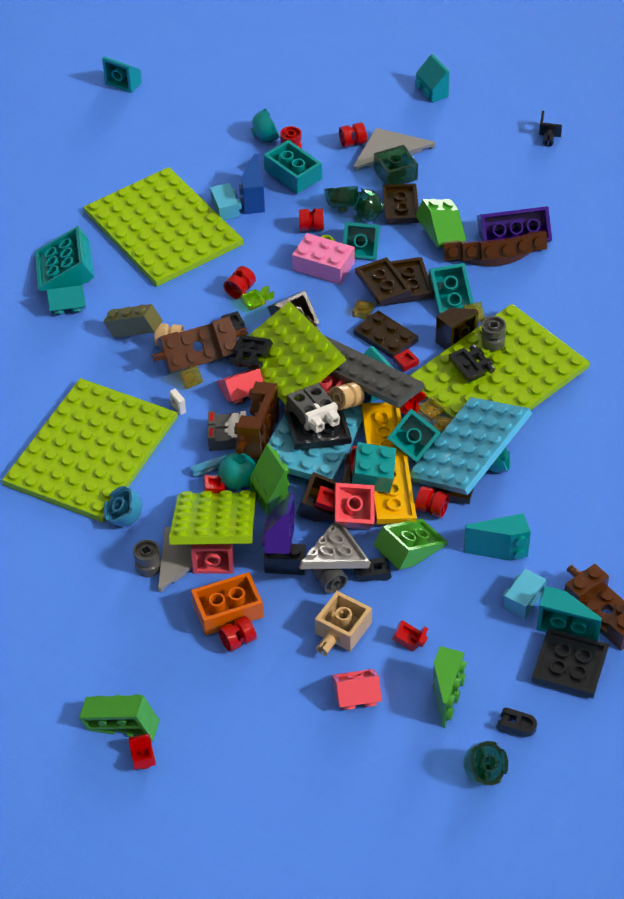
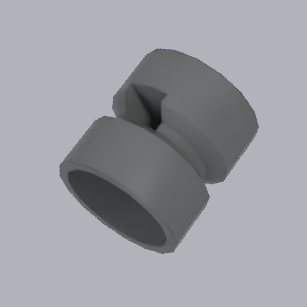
(493, 333)
(147, 558)
(330, 579)

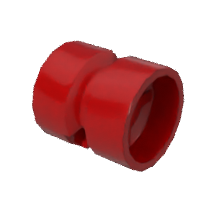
(292, 134)
(358, 135)
(311, 219)
(239, 282)
(430, 501)
(244, 633)

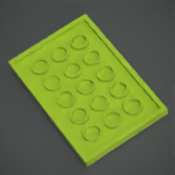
(298, 352)
(213, 518)

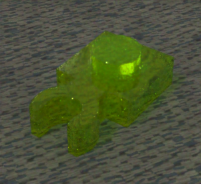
(256, 299)

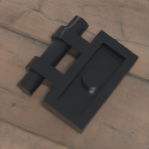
(253, 347)
(468, 366)

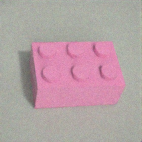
(323, 258)

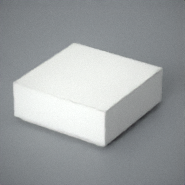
(177, 402)

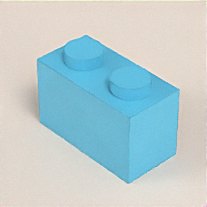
(225, 201)
(524, 593)

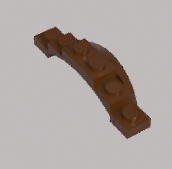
(495, 251)

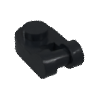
(369, 574)
(524, 724)

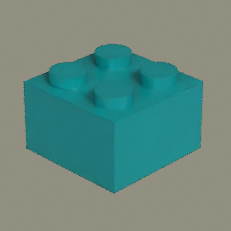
(374, 466)

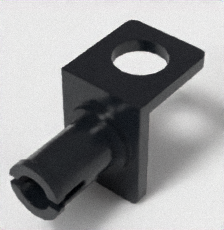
(549, 131)

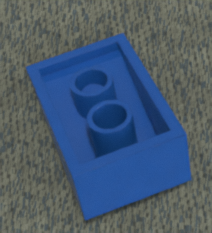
(252, 188)

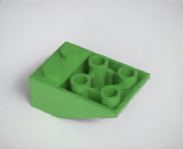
(269, 480)
(447, 678)

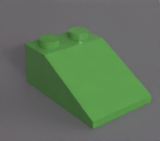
(441, 221)
(408, 542)

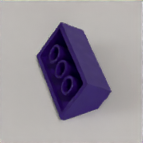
(514, 223)
(280, 527)

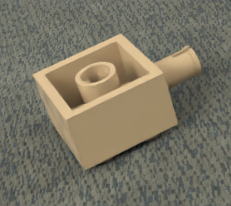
(342, 623)

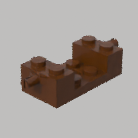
(216, 339)
(255, 431)
(592, 590)

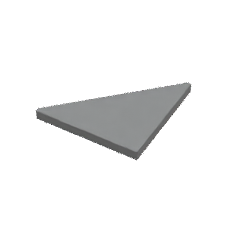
(384, 140)
(335, 551)
(174, 561)

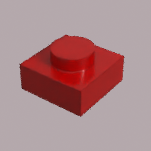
(405, 360)
(213, 484)
(325, 499)

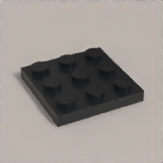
(310, 439)
(570, 663)

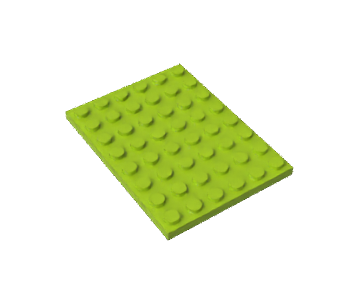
(163, 226)
(525, 373)
(90, 448)

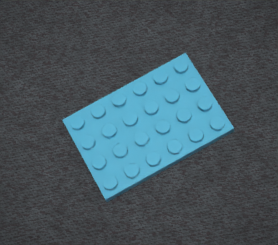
(469, 445)
(320, 460)

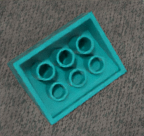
(64, 261)

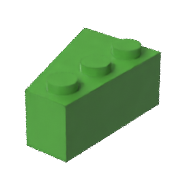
(120, 714)

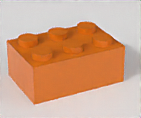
(226, 602)

